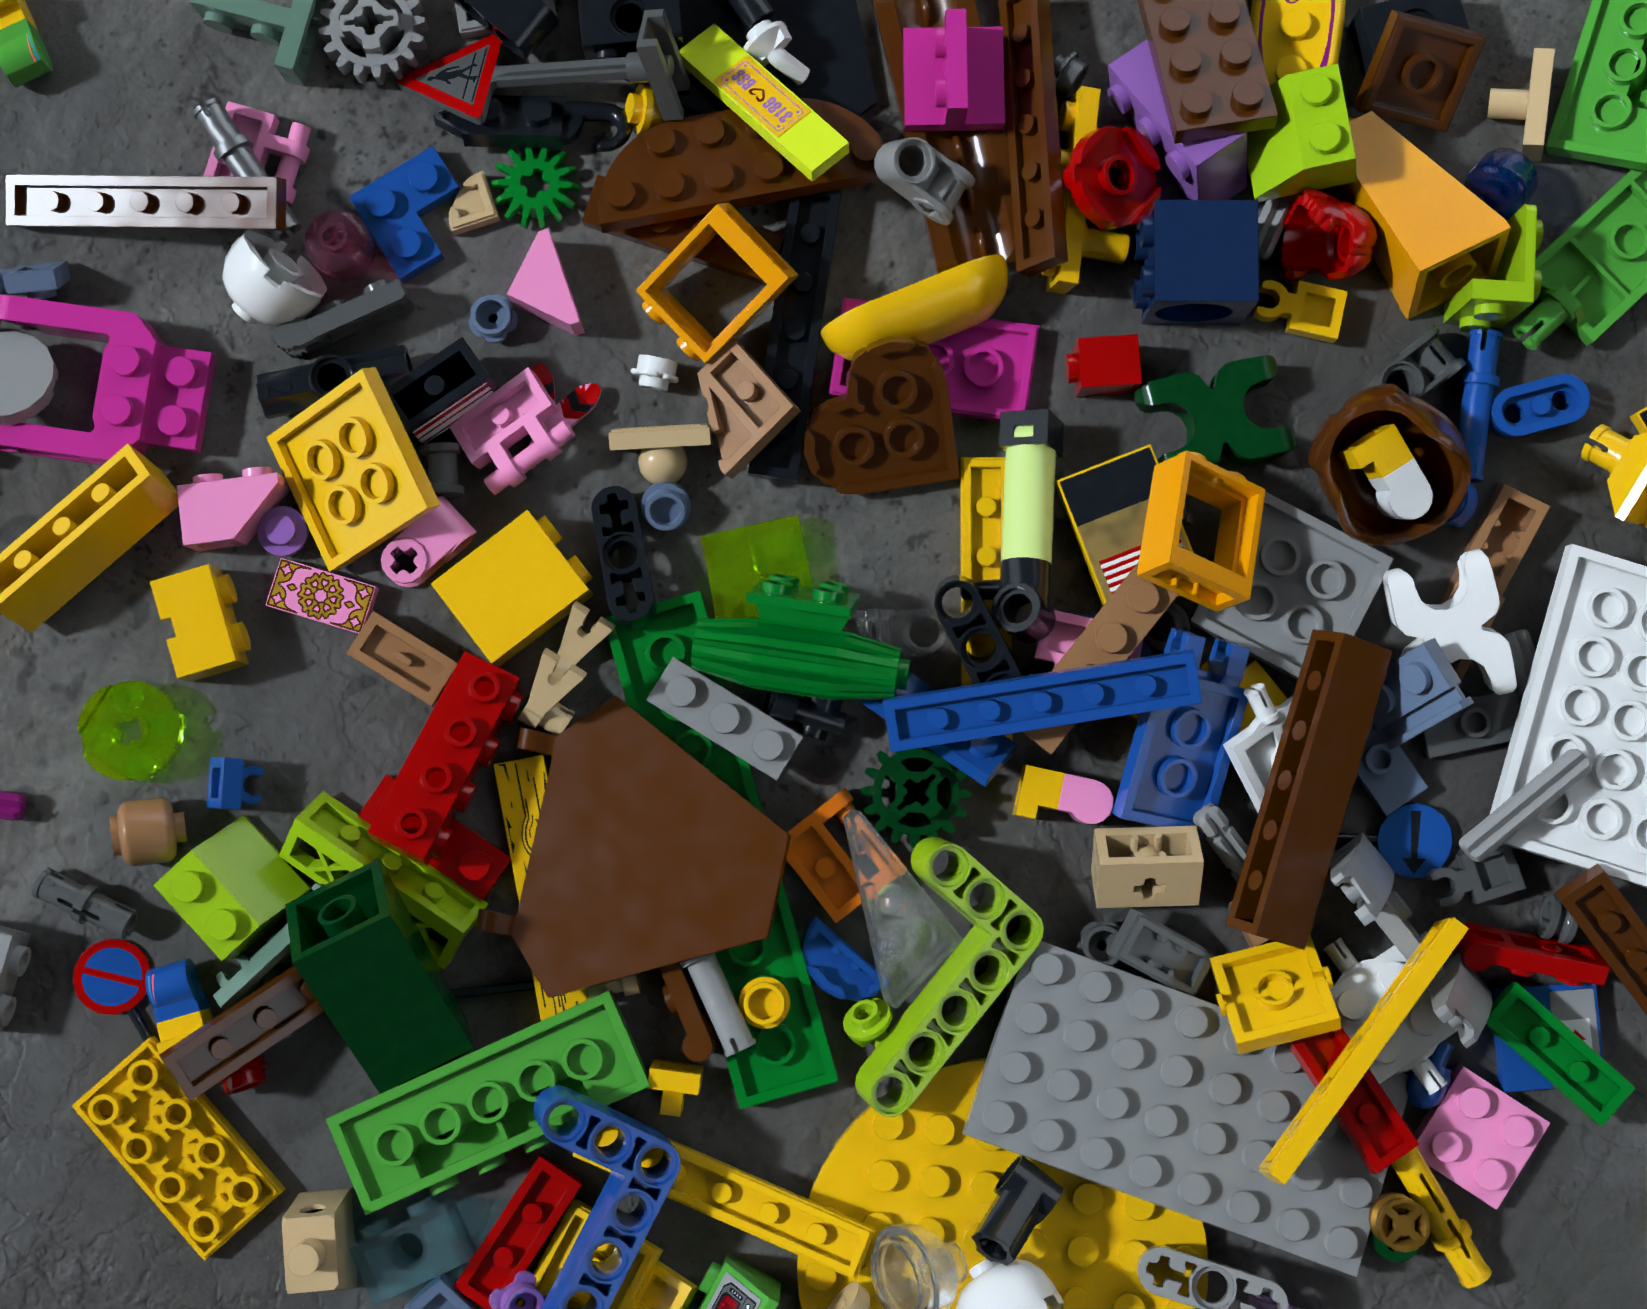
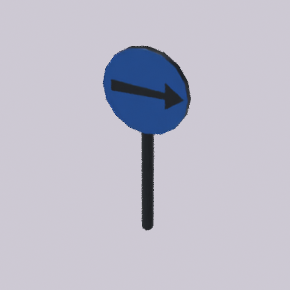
(1411, 839)

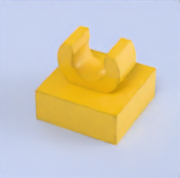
(675, 1081)

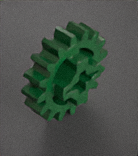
(931, 809)

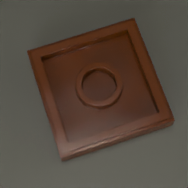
(1419, 71)

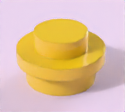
(642, 109)
(764, 1002)

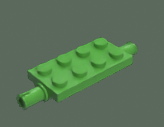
(1593, 267)

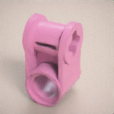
(434, 538)

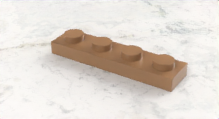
(1110, 637)

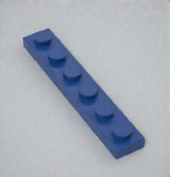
(1042, 700)

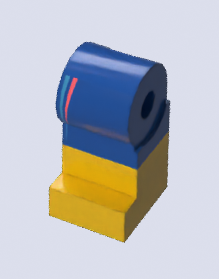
(177, 1001)

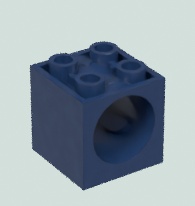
(1197, 262)

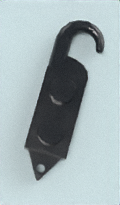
(536, 123)

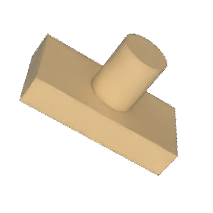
(1528, 104)

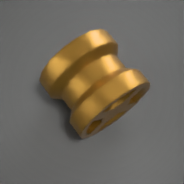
(1409, 1229)

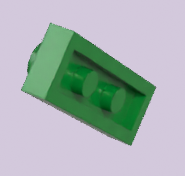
(1557, 1054)

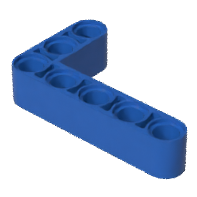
(626, 1179)

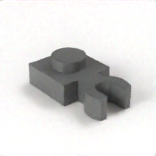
(1483, 880)

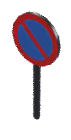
(112, 980)

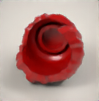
(1325, 238)

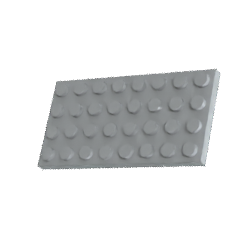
(1162, 1107)

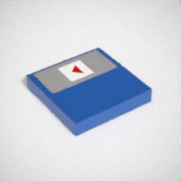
(1573, 1007)

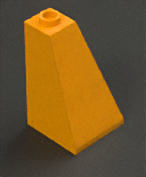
(1426, 222)

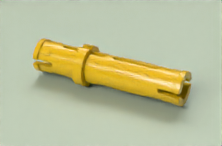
(1448, 1231)

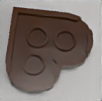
(888, 425)

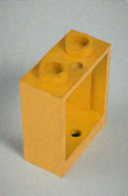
(750, 246)
(1178, 570)

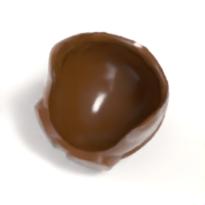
(1431, 441)

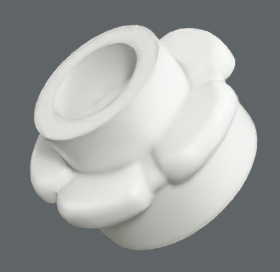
(655, 372)

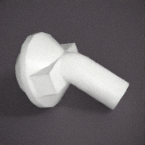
(767, 45)

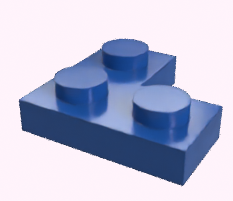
(394, 209)

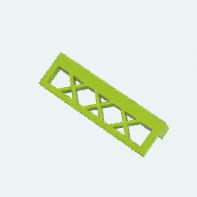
(345, 845)

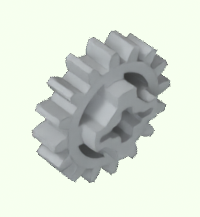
(385, 50)

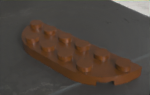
(717, 159)

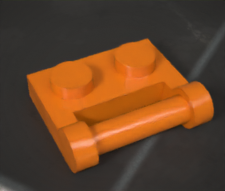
(822, 861)

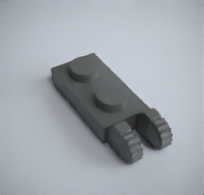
(343, 319)

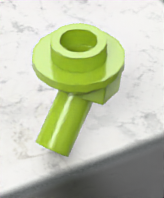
(868, 1021)

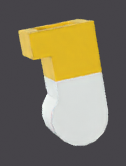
(1392, 471)

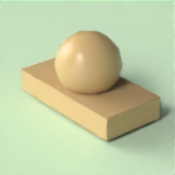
(661, 448)

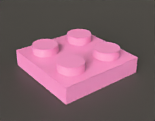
(1479, 1136)

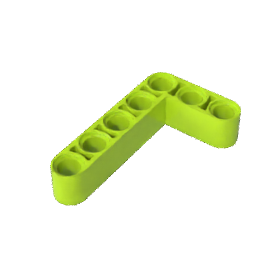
(952, 979)

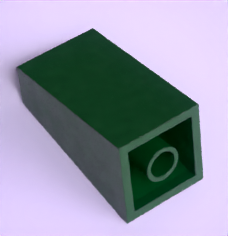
(376, 977)

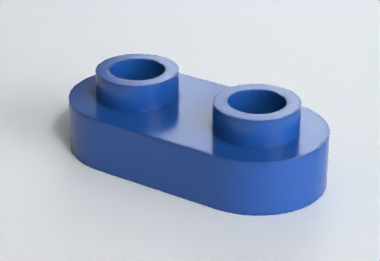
(1535, 406)

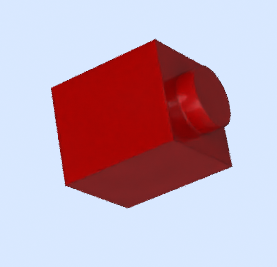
(1104, 365)

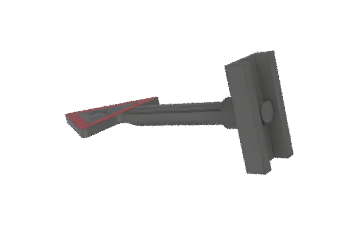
(468, 76)

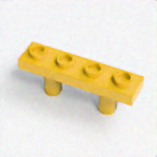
(1076, 119)

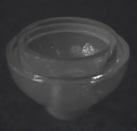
(915, 1268)

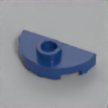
(836, 965)

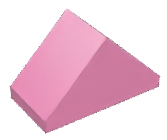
(543, 286)

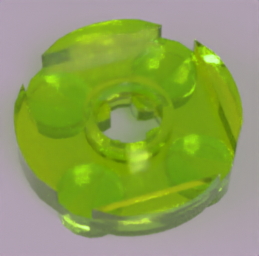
(102, 736)

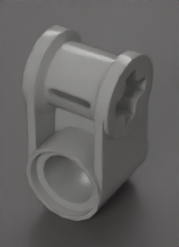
(932, 182)

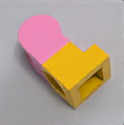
(1082, 798)

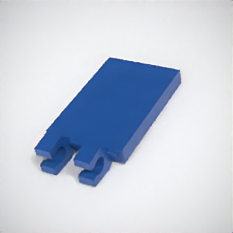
(1179, 751)

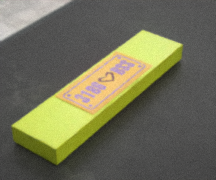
(764, 102)

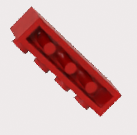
(446, 759)

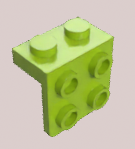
(1516, 283)

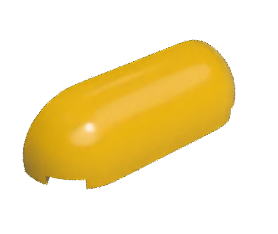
(924, 309)

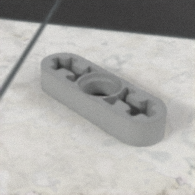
(1177, 1259)

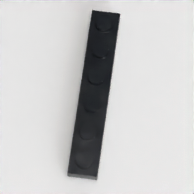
(798, 325)

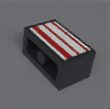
(440, 392)

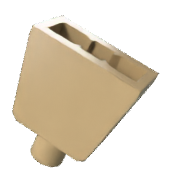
(319, 1242)

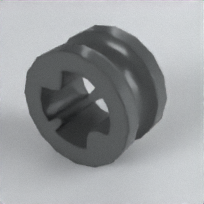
(1556, 921)

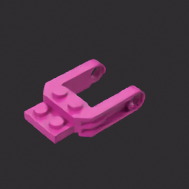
(143, 392)

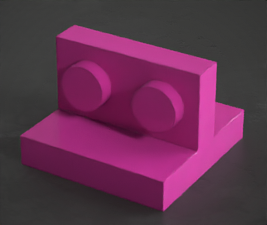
(953, 76)

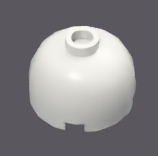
(269, 283)
(1009, 1287)

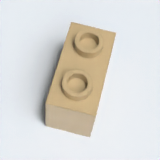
(1147, 866)

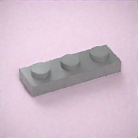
(725, 718)

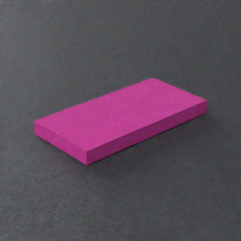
(984, 366)

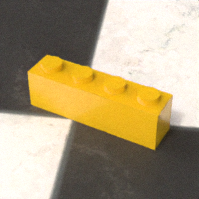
(82, 536)

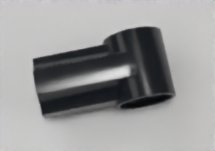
(1021, 1202)

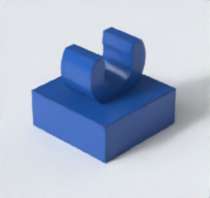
(227, 781)

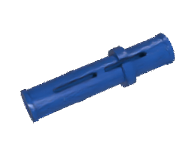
(1477, 396)

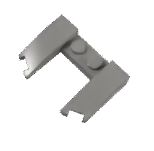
(1456, 990)

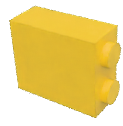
(514, 587)

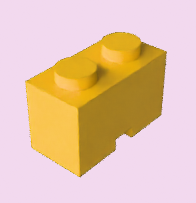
(203, 622)

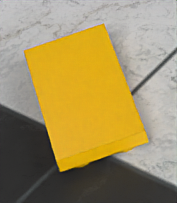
(178, 1150)

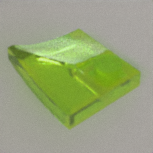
(749, 554)

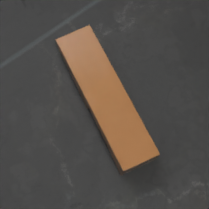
(1504, 537)

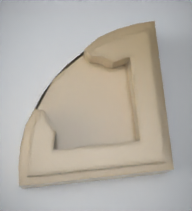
(473, 206)

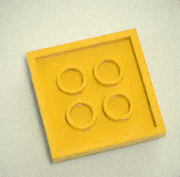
(353, 469)

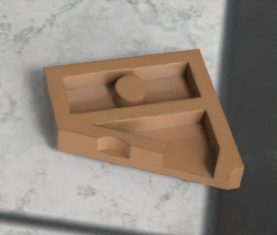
(743, 406)

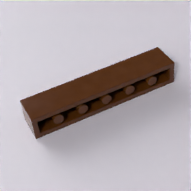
(1309, 788)

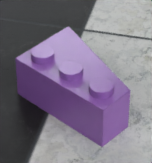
(1198, 168)

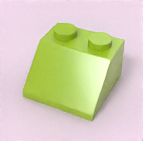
(1310, 138)
(232, 888)

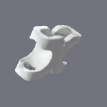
(1457, 621)

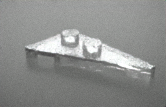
(902, 921)

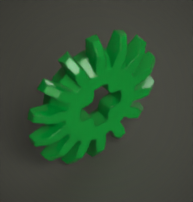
(546, 201)

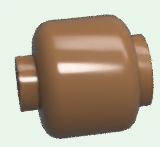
(147, 831)

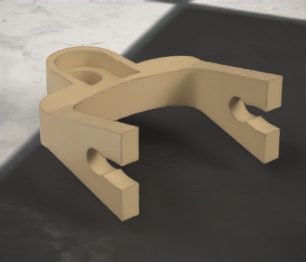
(559, 674)

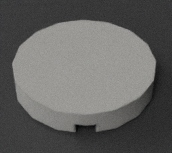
(25, 377)

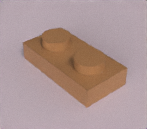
(402, 658)

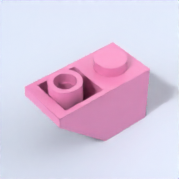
(227, 511)

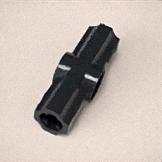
(299, 387)

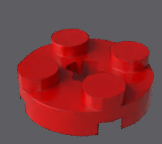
(1090, 182)

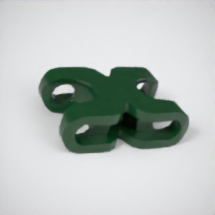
(1216, 412)

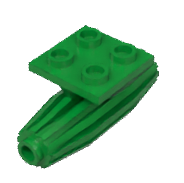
(800, 645)

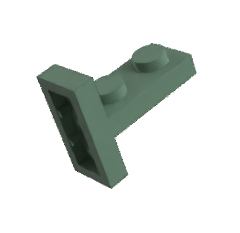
(272, 24)

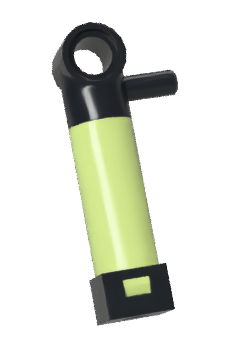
(1031, 447)

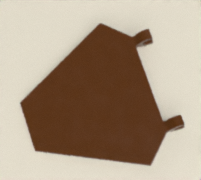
(637, 857)

